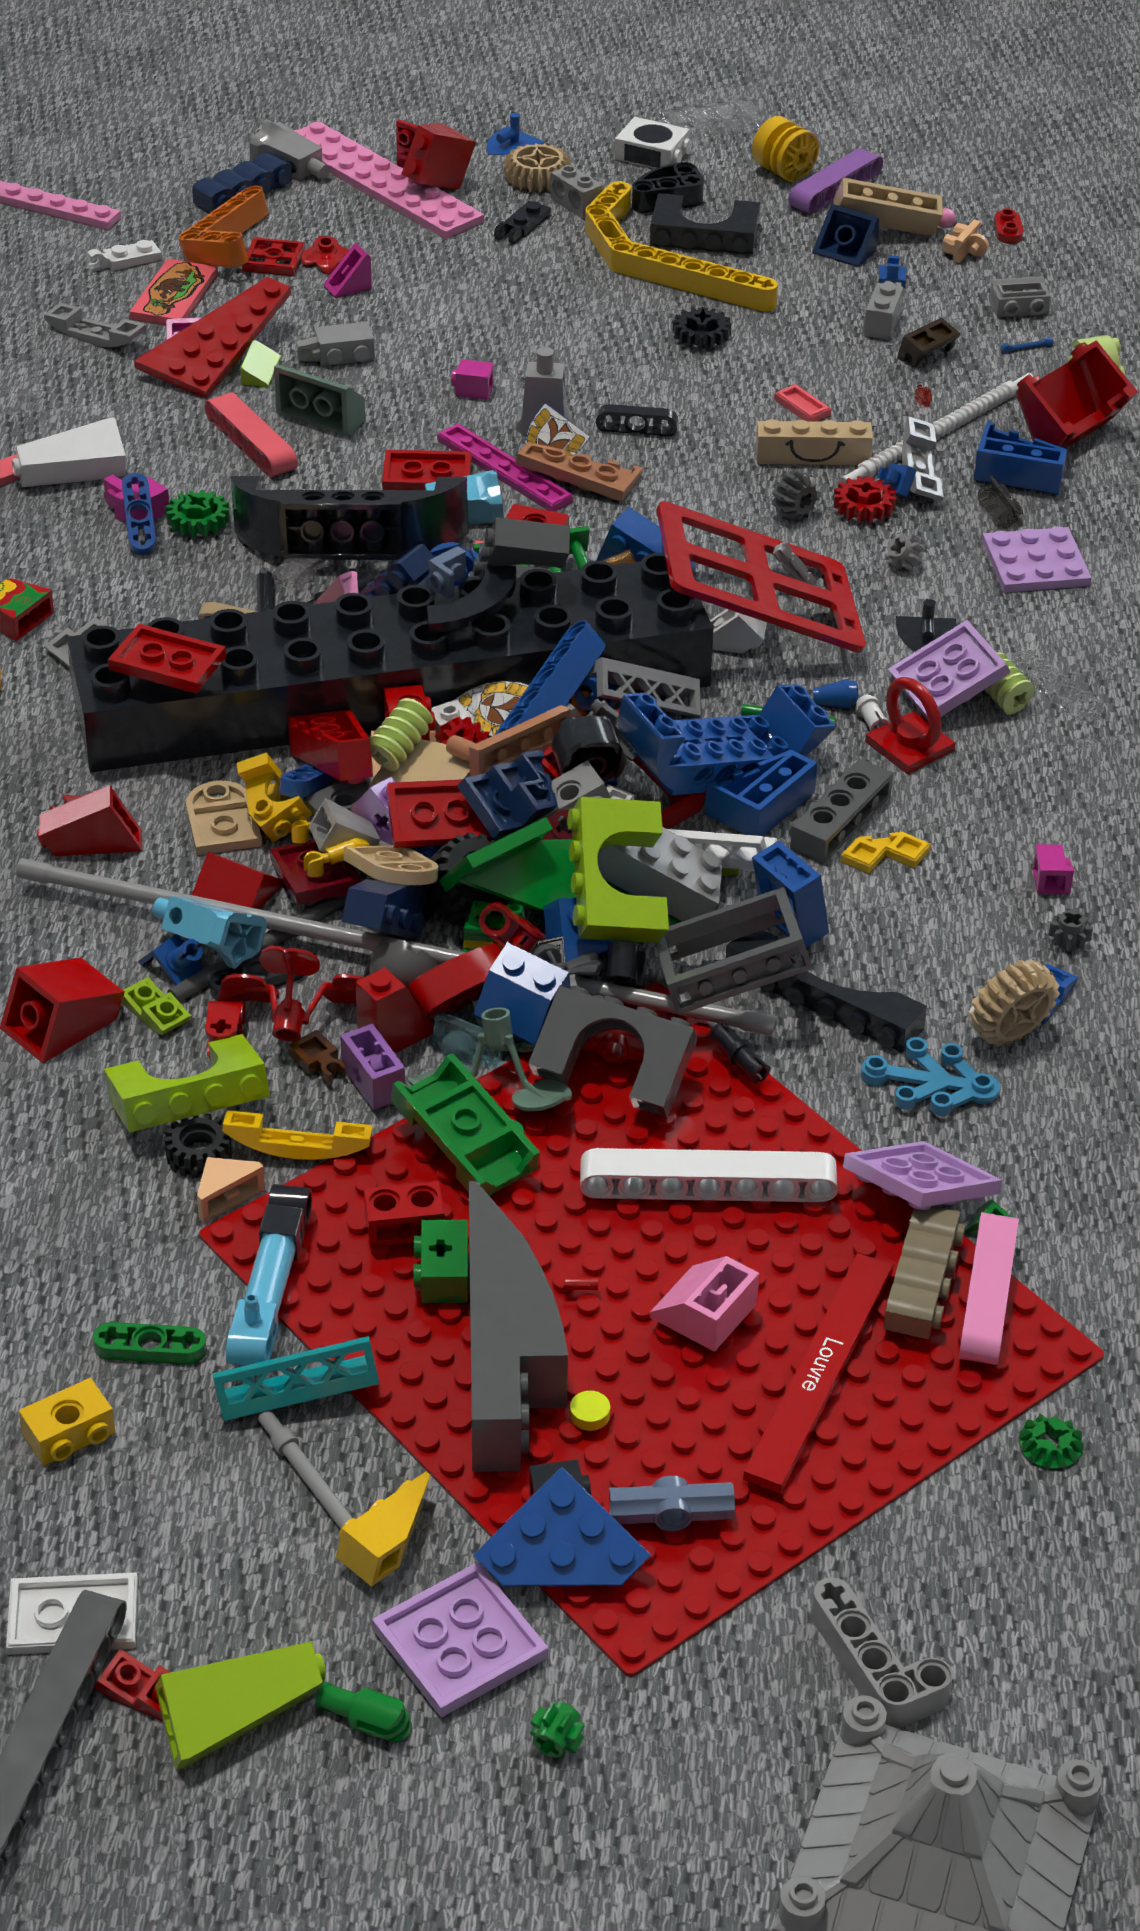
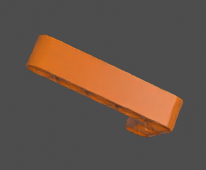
(218, 236)

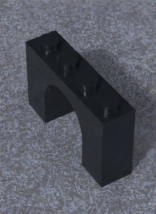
(732, 235)

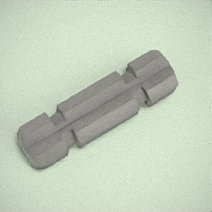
(793, 564)

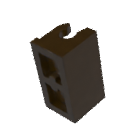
(927, 340)

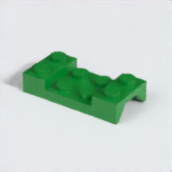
(467, 1126)

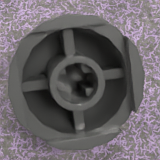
(400, 961)

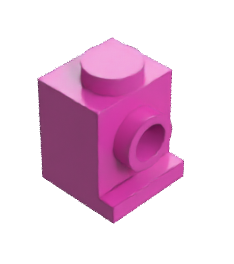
(1052, 870)

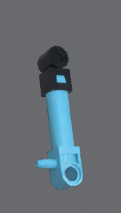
(280, 1241)

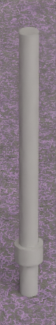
(287, 1444)

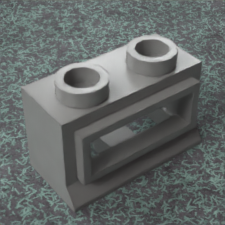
(1019, 301)

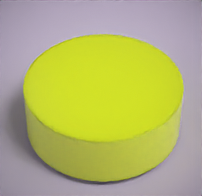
(590, 1410)

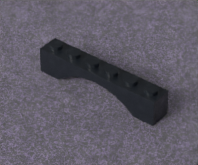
(879, 1015)

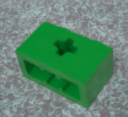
(443, 1261)

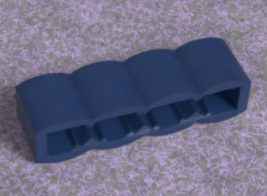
(264, 171)
(406, 571)

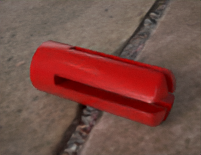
(592, 1280)

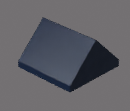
(847, 235)

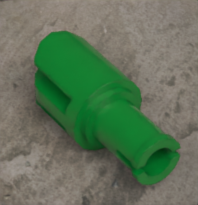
(367, 1711)

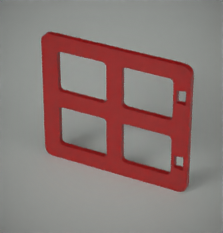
(762, 579)

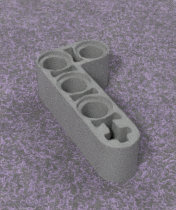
(861, 1647)

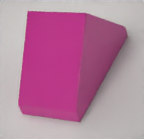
(351, 274)

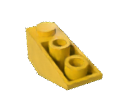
(378, 1539)

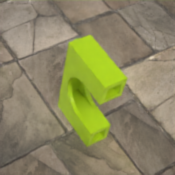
(600, 909)
(148, 1101)

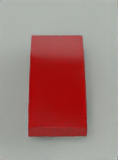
(132, 1684)

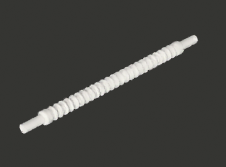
(942, 426)

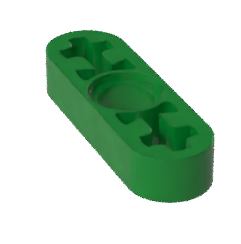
(140, 1332)

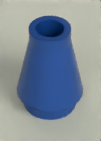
(837, 694)

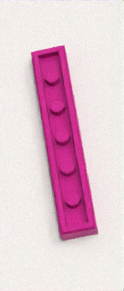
(516, 476)

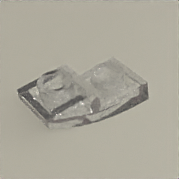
(299, 570)

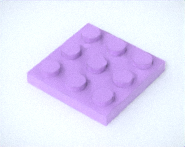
(1036, 559)
(952, 668)
(922, 1174)
(459, 1639)

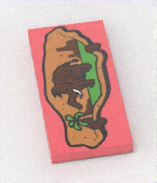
(173, 291)

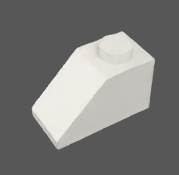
(737, 632)

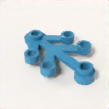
(970, 1086)

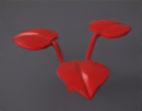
(288, 1015)

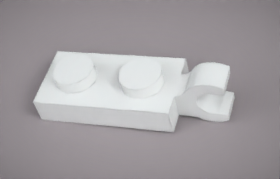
(125, 256)

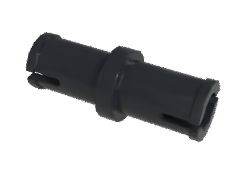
(739, 1052)

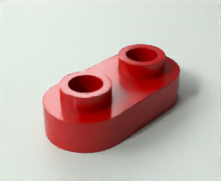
(1008, 226)

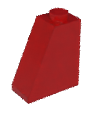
(90, 826)
(391, 1009)

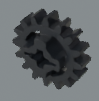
(701, 327)

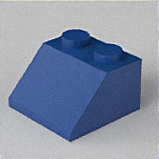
(524, 987)

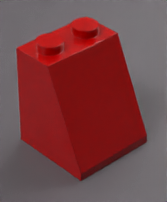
(438, 156)
(58, 1006)

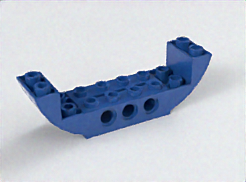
(698, 751)

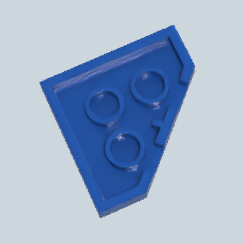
(562, 1542)

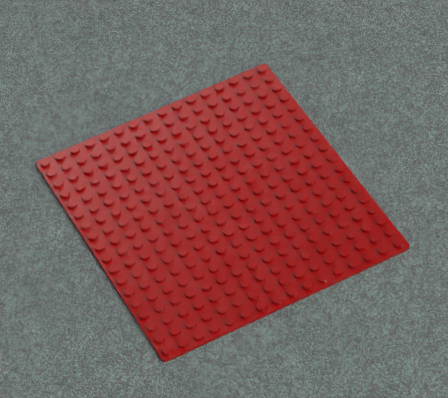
(673, 1404)

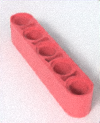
(252, 434)

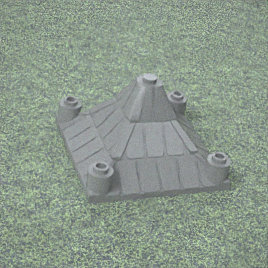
(936, 1837)

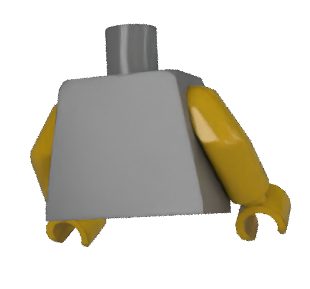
(332, 830)

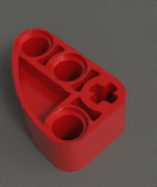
(454, 982)

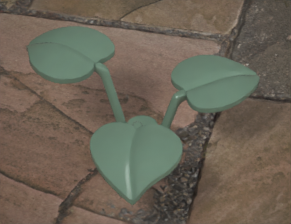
(499, 1037)

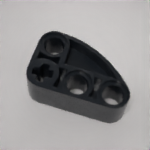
(671, 179)

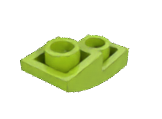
(154, 1008)

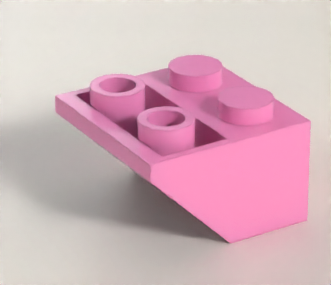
(709, 1301)

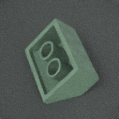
(318, 401)

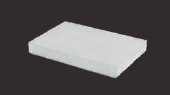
(44, 1603)

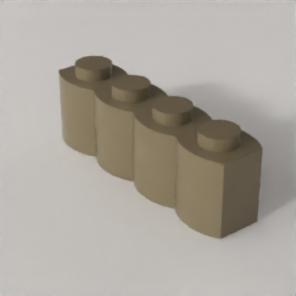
(922, 1272)

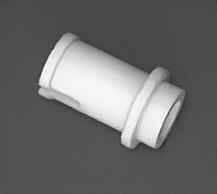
(869, 708)

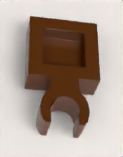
(317, 1053)

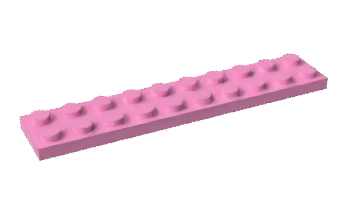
(384, 182)

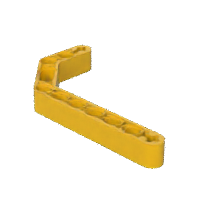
(666, 266)

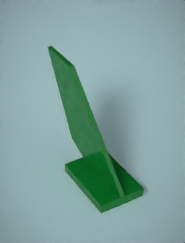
(522, 869)

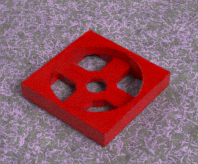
(264, 247)

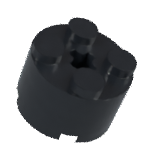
(591, 740)

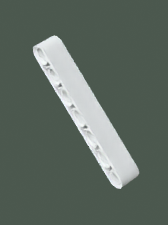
(708, 1175)

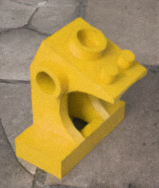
(263, 798)

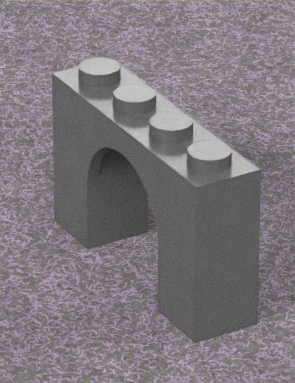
(522, 542)
(579, 1016)

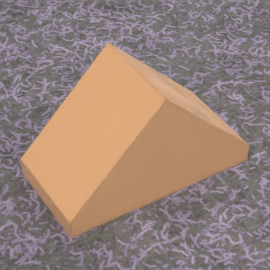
(227, 1185)

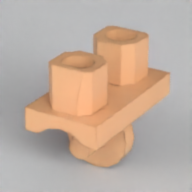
(965, 241)

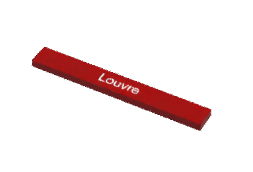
(817, 1374)

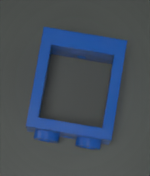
(780, 868)

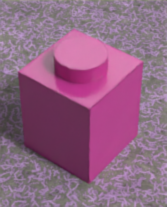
(473, 379)

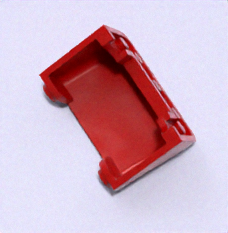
(1074, 397)

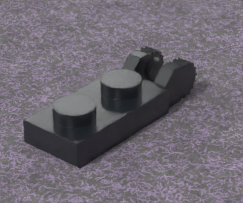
(522, 221)

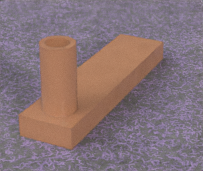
(508, 745)

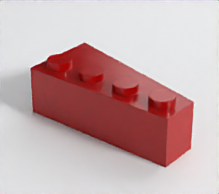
(332, 744)

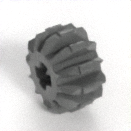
(795, 495)

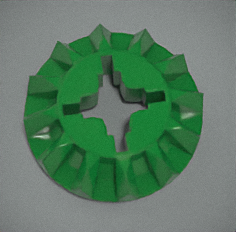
(1043, 1451)

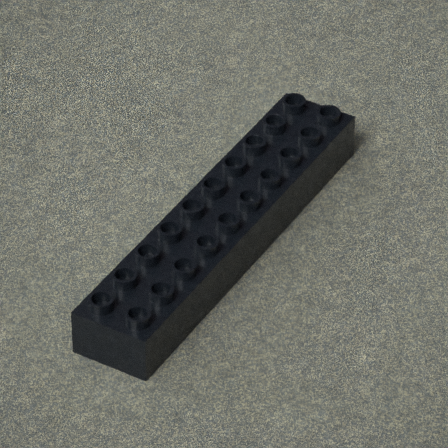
(350, 649)

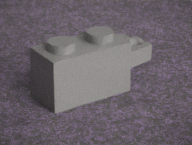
(883, 310)
(338, 344)

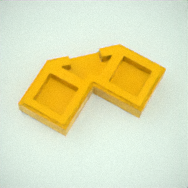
(868, 852)

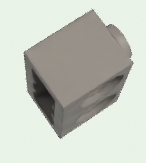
(574, 189)

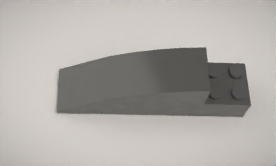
(515, 1338)

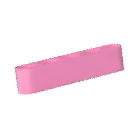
(989, 1289)

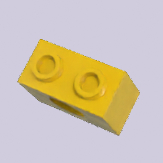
(67, 1422)

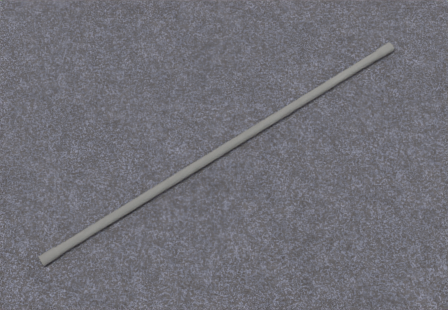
(46, 873)

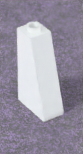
(72, 456)

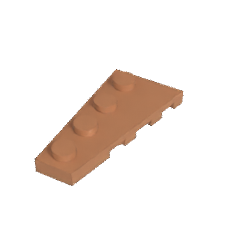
(580, 470)

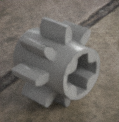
(905, 551)

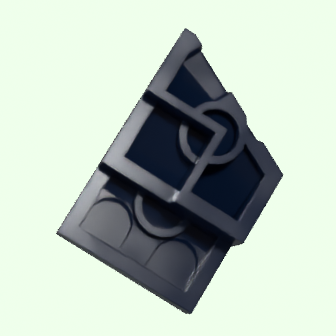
(510, 794)

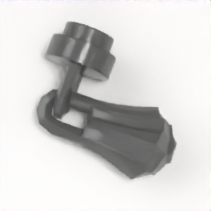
(584, 965)

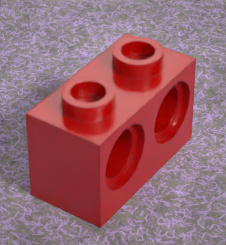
(397, 1211)

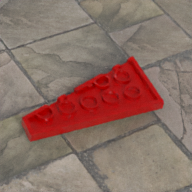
(212, 345)

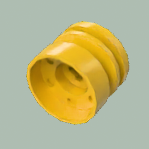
(785, 148)

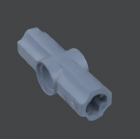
(672, 1503)

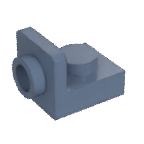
(447, 570)

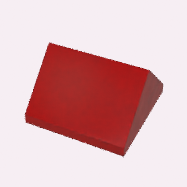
(235, 882)

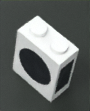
(652, 143)

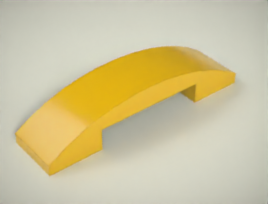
(248, 1130)

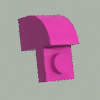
(114, 498)

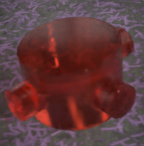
(923, 395)

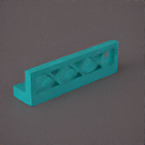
(298, 1384)

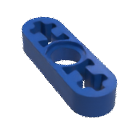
(143, 503)
(304, 781)

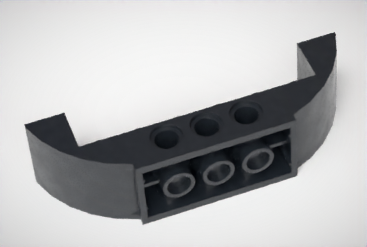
(348, 521)

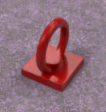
(910, 739)

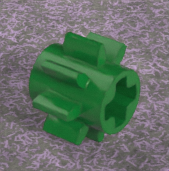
(557, 1729)

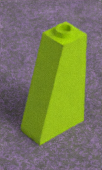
(231, 1697)

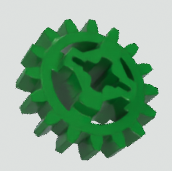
(198, 513)

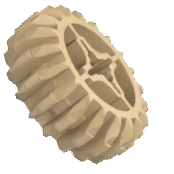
(532, 166)
(1014, 1002)

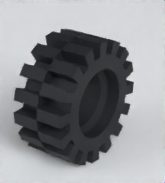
(193, 1131)

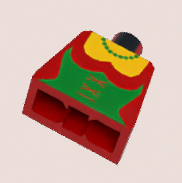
(23, 607)

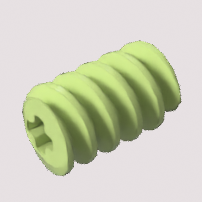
(1013, 690)
(399, 733)

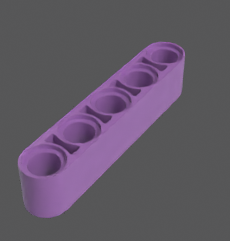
(822, 187)

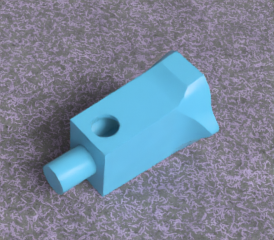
(483, 497)
(229, 933)

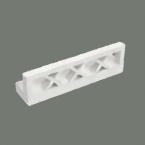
(733, 849)

